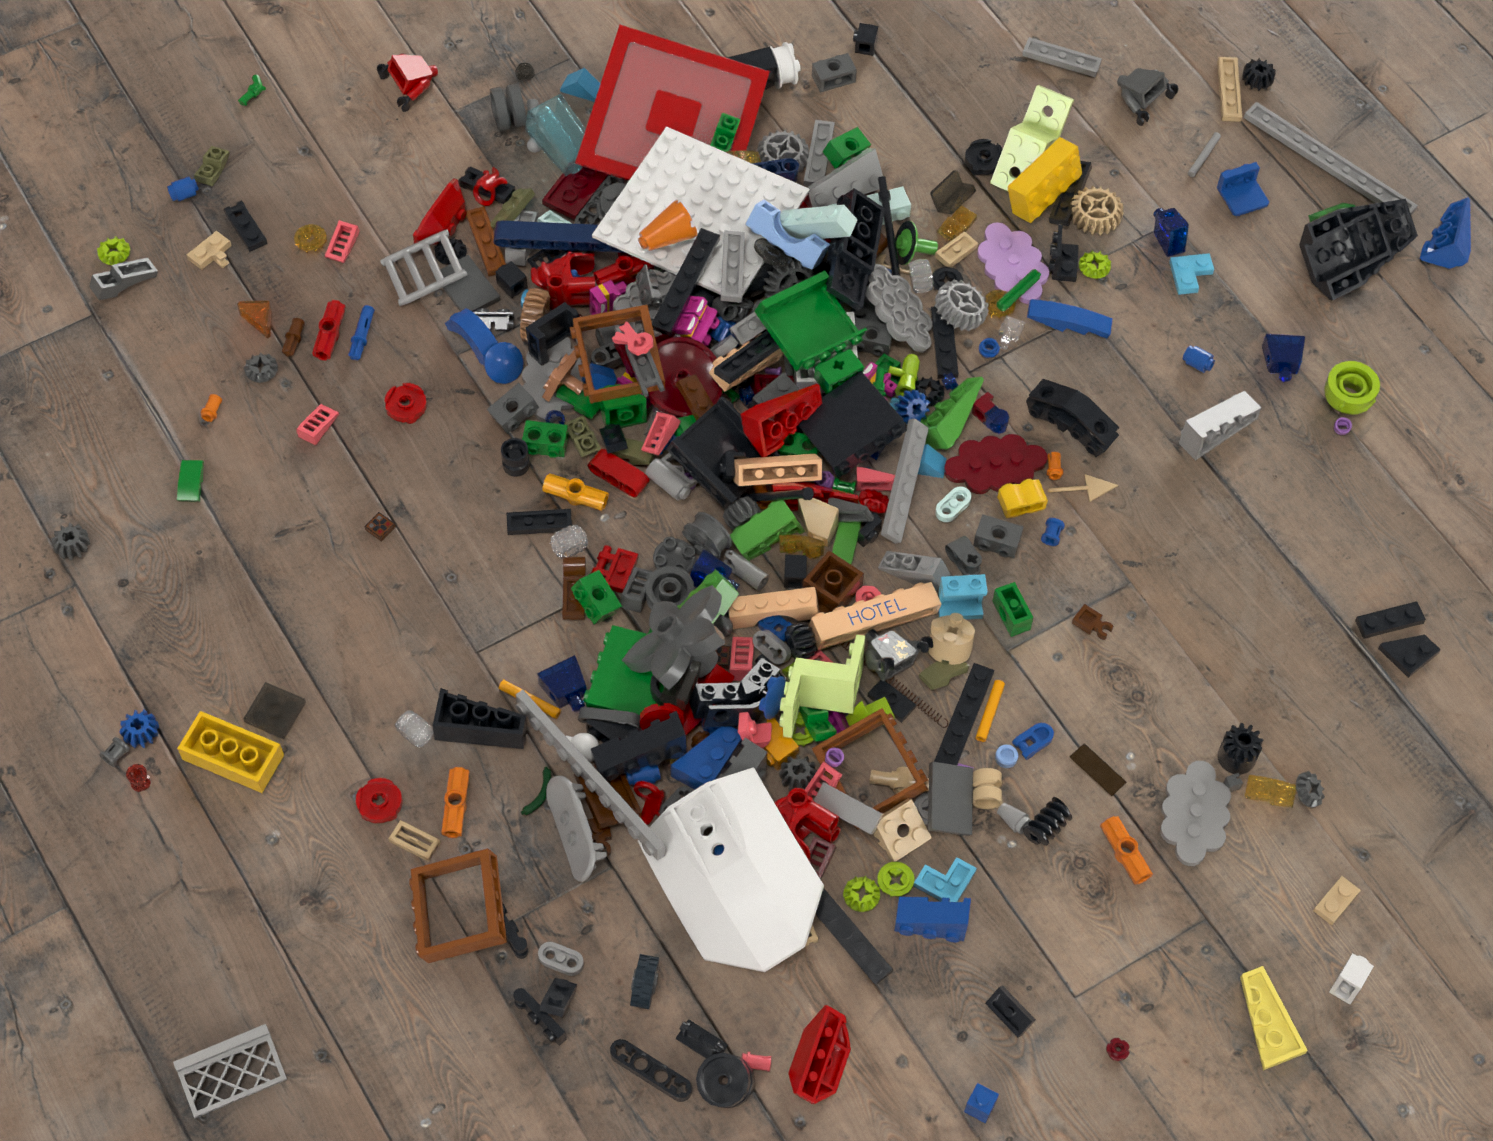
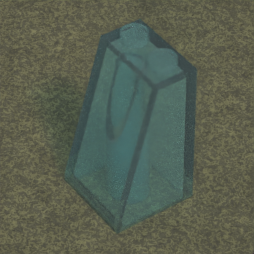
(557, 132)

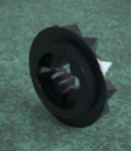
(459, 249)
(948, 272)
(937, 390)

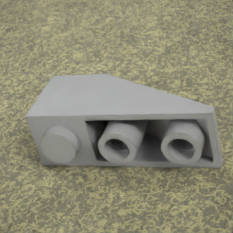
(914, 568)

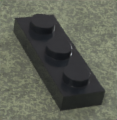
(538, 521)
(1390, 620)

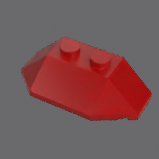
(443, 214)
(820, 1056)

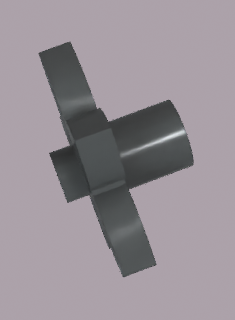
(679, 638)

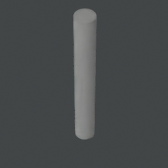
(1204, 154)

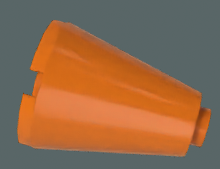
(668, 228)

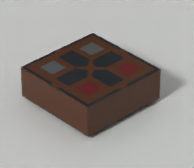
(380, 526)
(723, 656)

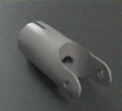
(746, 570)

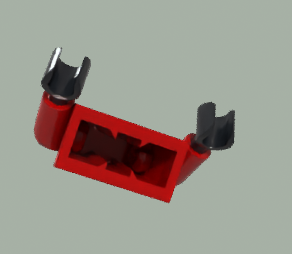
(410, 75)

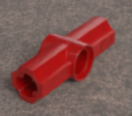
(621, 270)
(329, 330)

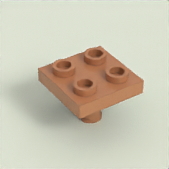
(562, 375)

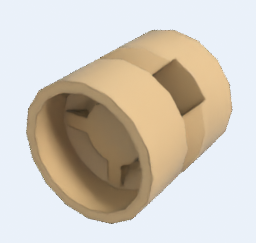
(987, 788)

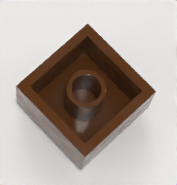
(834, 581)

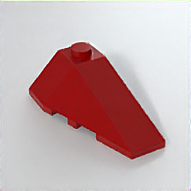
(820, 493)

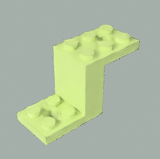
(1032, 136)
(822, 685)

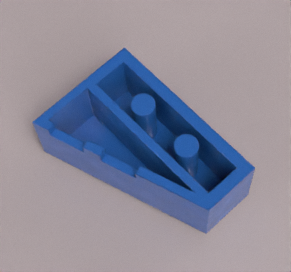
(708, 758)

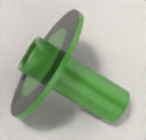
(908, 243)

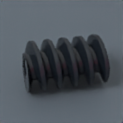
(1047, 822)

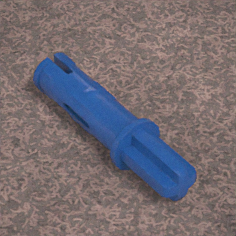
(359, 338)

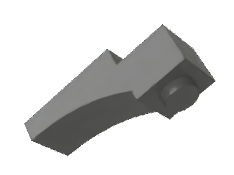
(120, 277)

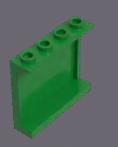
(808, 322)
(614, 683)

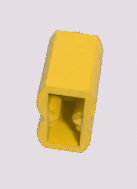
(1022, 498)

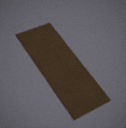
(1098, 769)

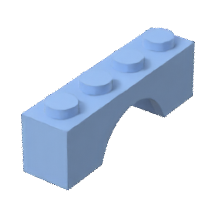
(766, 222)

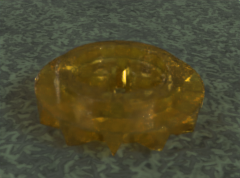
(305, 233)
(992, 298)

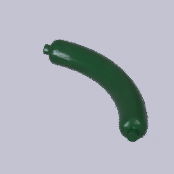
(539, 800)

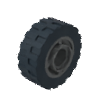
(644, 981)

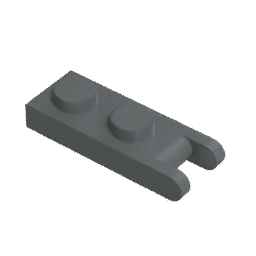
(645, 371)

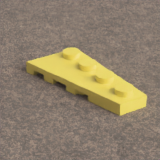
(1271, 1023)

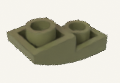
(212, 166)
(582, 437)
(634, 453)
(940, 673)

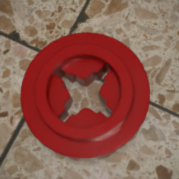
(874, 500)

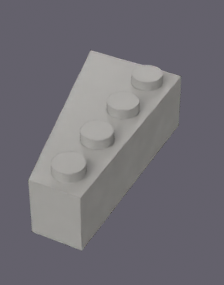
(858, 173)
(1218, 424)

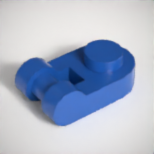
(772, 623)
(1040, 734)

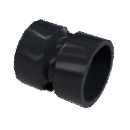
(515, 457)

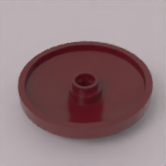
(680, 359)

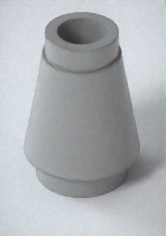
(1013, 817)

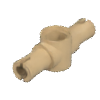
(897, 780)

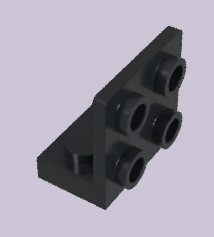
(1063, 258)

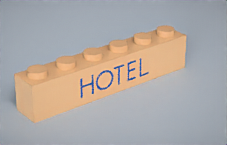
(877, 614)

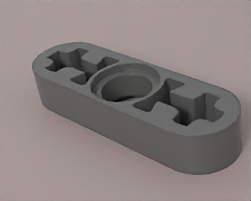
(610, 716)

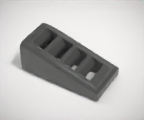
(851, 511)
(634, 601)

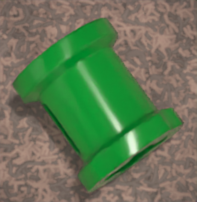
(844, 486)

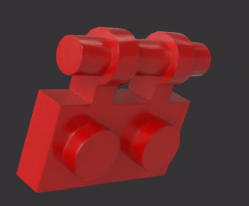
(621, 567)

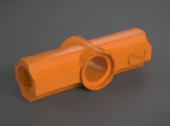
(454, 814)
(1133, 861)

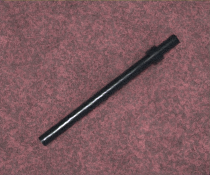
(884, 198)

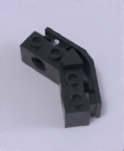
(1074, 413)
(732, 697)

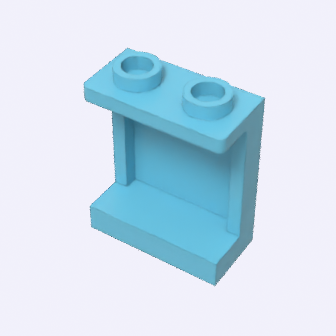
(962, 595)

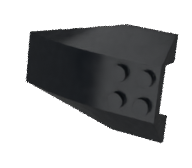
(1354, 244)

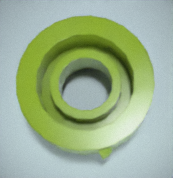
(1354, 376)

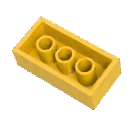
(1045, 180)
(230, 751)

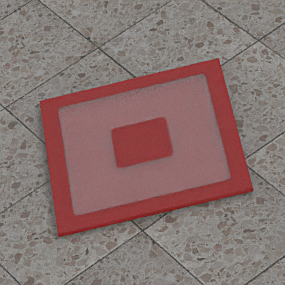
(663, 85)

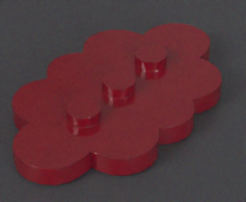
(994, 463)

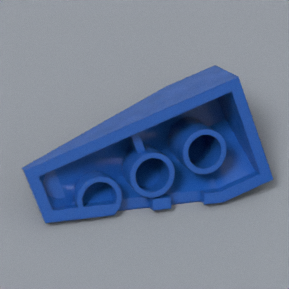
(1452, 239)

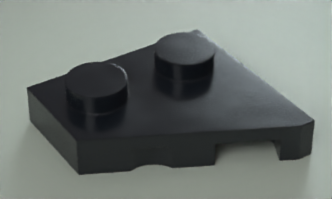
(1410, 653)

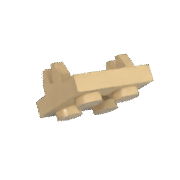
(887, 828)

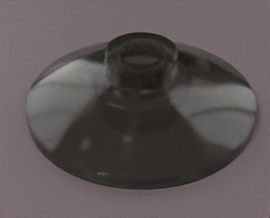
(771, 254)

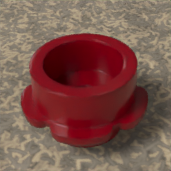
(1118, 1055)

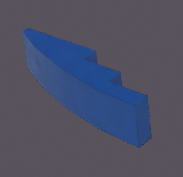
(1067, 316)

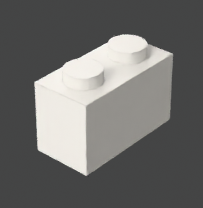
(1351, 978)

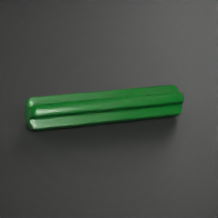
(1018, 290)

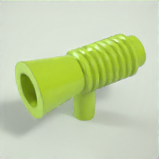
(907, 374)

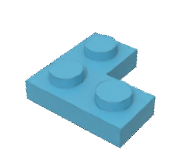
(1187, 268)
(949, 885)

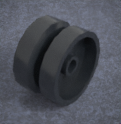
(739, 1083)

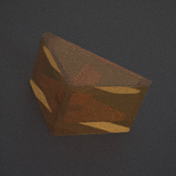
(257, 314)

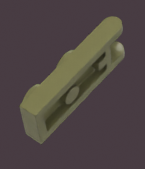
(514, 206)

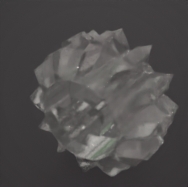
(921, 276)
(569, 541)
(414, 728)

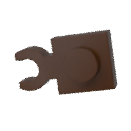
(1089, 620)
(600, 835)

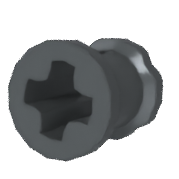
(114, 752)

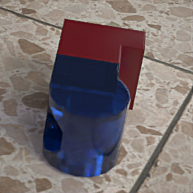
(990, 414)

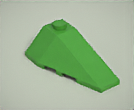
(951, 415)

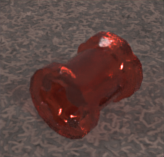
(139, 776)

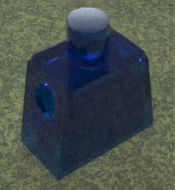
(1171, 231)
(1283, 354)
(706, 565)
(564, 683)

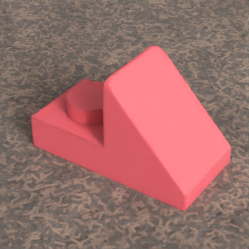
(757, 733)

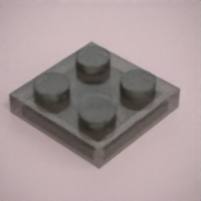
(274, 710)

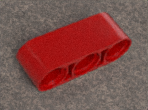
(618, 473)

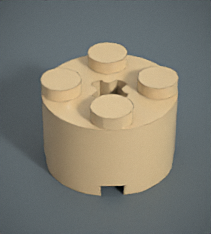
(951, 638)

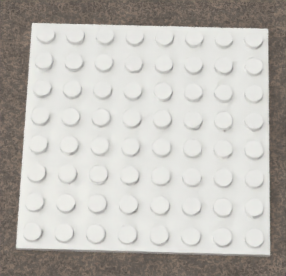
(713, 189)

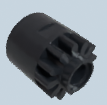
(1239, 749)

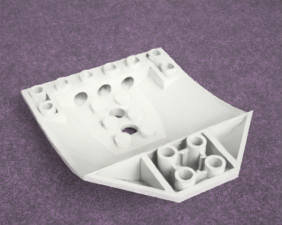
(756, 896)

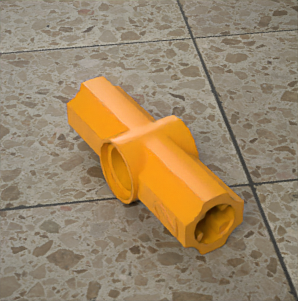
(586, 496)

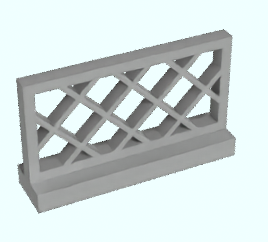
(222, 1051)

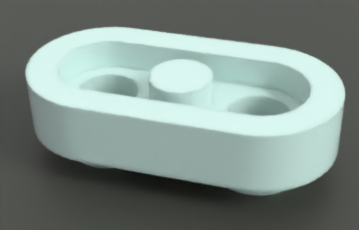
(952, 505)

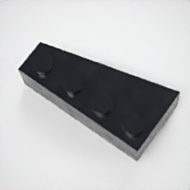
(477, 723)
(640, 748)

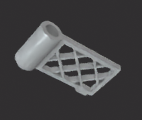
(670, 477)

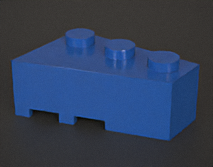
(933, 919)

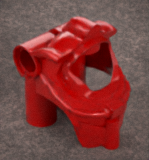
(560, 283)
(807, 816)

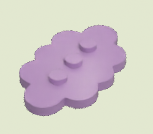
(1010, 258)

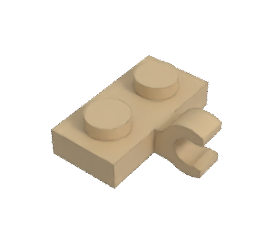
(210, 250)

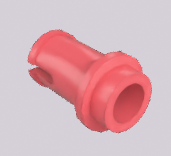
(757, 1061)

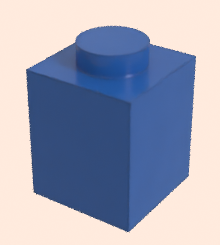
(601, 376)
(981, 1103)

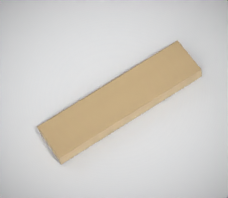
(1229, 89)

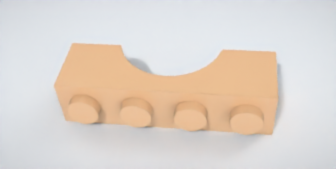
(795, 603)

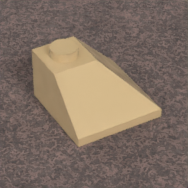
(818, 519)

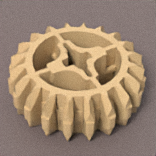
(1097, 217)

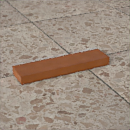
(484, 237)

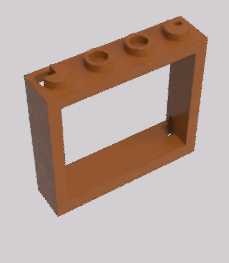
(607, 319)
(863, 727)
(493, 901)

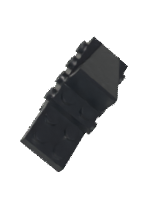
(854, 257)

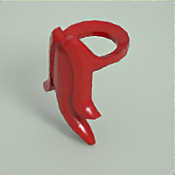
(488, 182)
(652, 800)

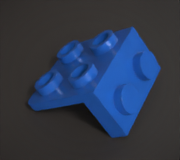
(1242, 190)

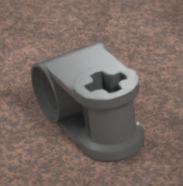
(732, 310)
(964, 556)

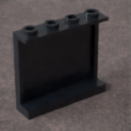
(852, 424)
(704, 444)

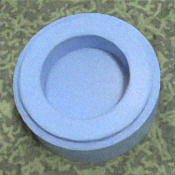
(1006, 756)

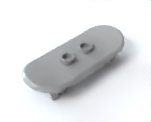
(573, 826)

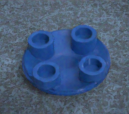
(503, 362)
(771, 703)

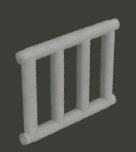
(440, 280)

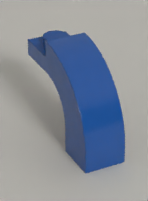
(473, 331)

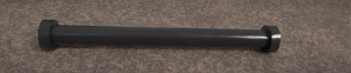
(805, 494)

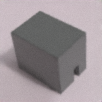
(1233, 783)

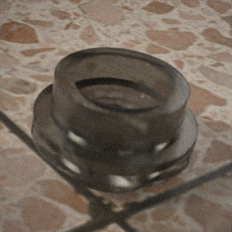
(524, 71)

